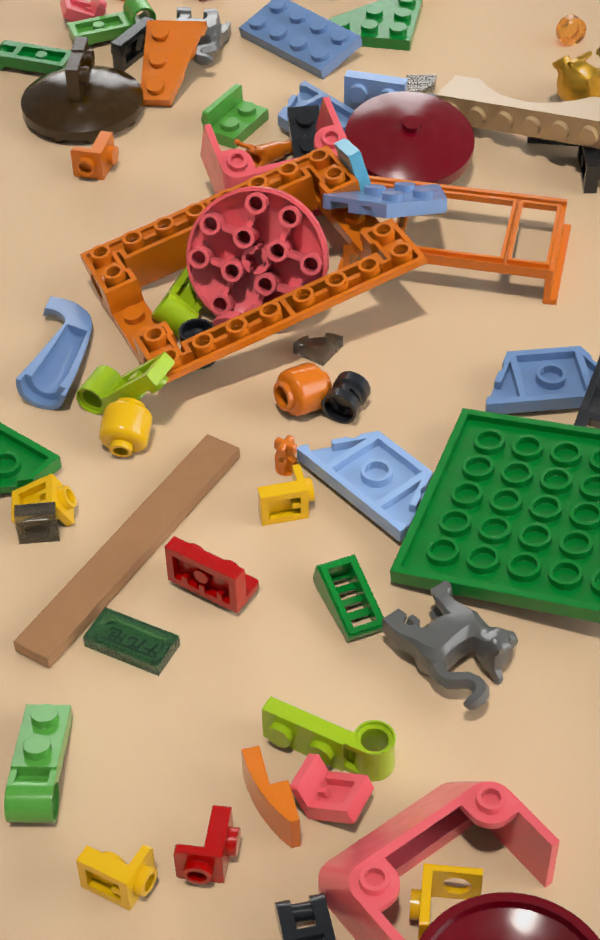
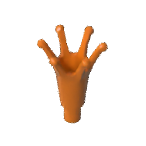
(266, 153)

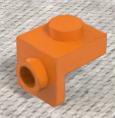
(97, 160)

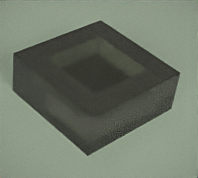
(37, 522)

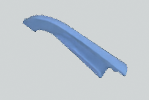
(52, 371)

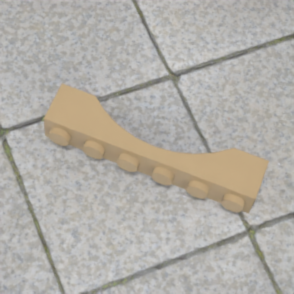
(565, 122)

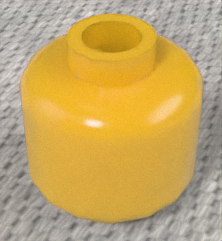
(125, 426)

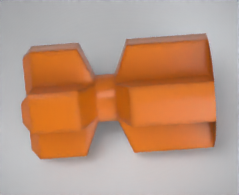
(285, 455)

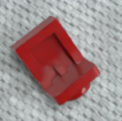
(210, 862)

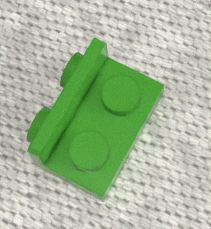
(233, 117)

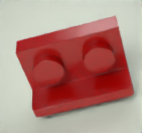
(208, 575)

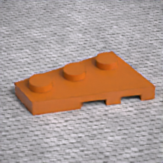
(166, 57)

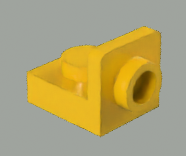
(47, 490)
(286, 500)
(113, 878)

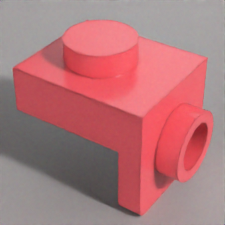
(80, 9)
(330, 794)

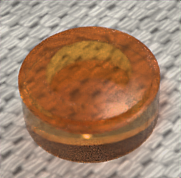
(571, 30)

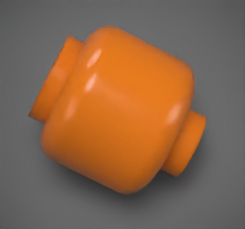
(301, 389)

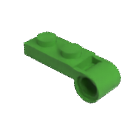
(111, 25)
(37, 764)

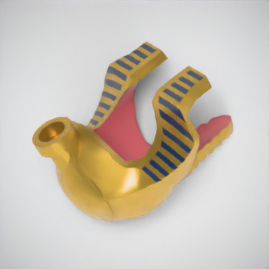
(577, 77)

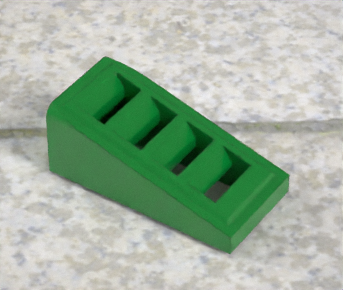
(350, 570)

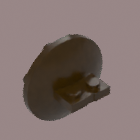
(82, 99)

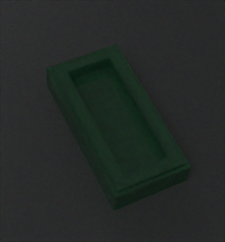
(131, 641)

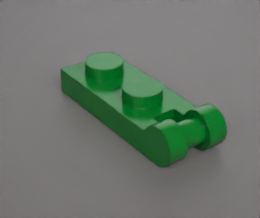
(32, 57)

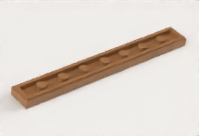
(125, 552)

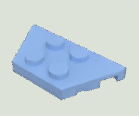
(373, 477)

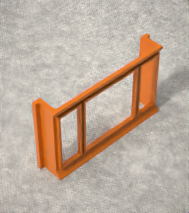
(505, 264)

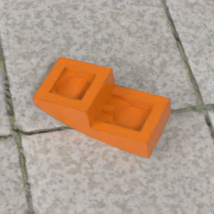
(272, 800)

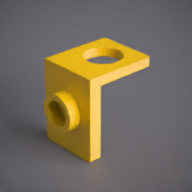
(434, 886)

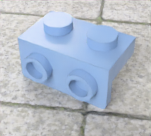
(364, 86)

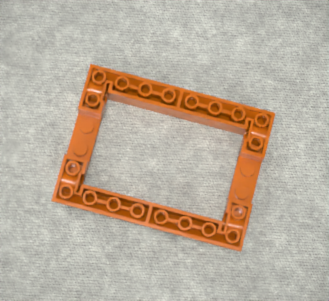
(160, 248)

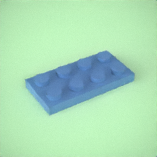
(301, 37)

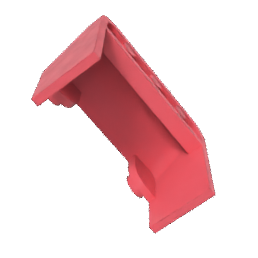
(236, 165)
(366, 874)

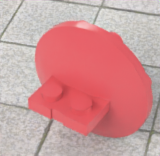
(254, 249)

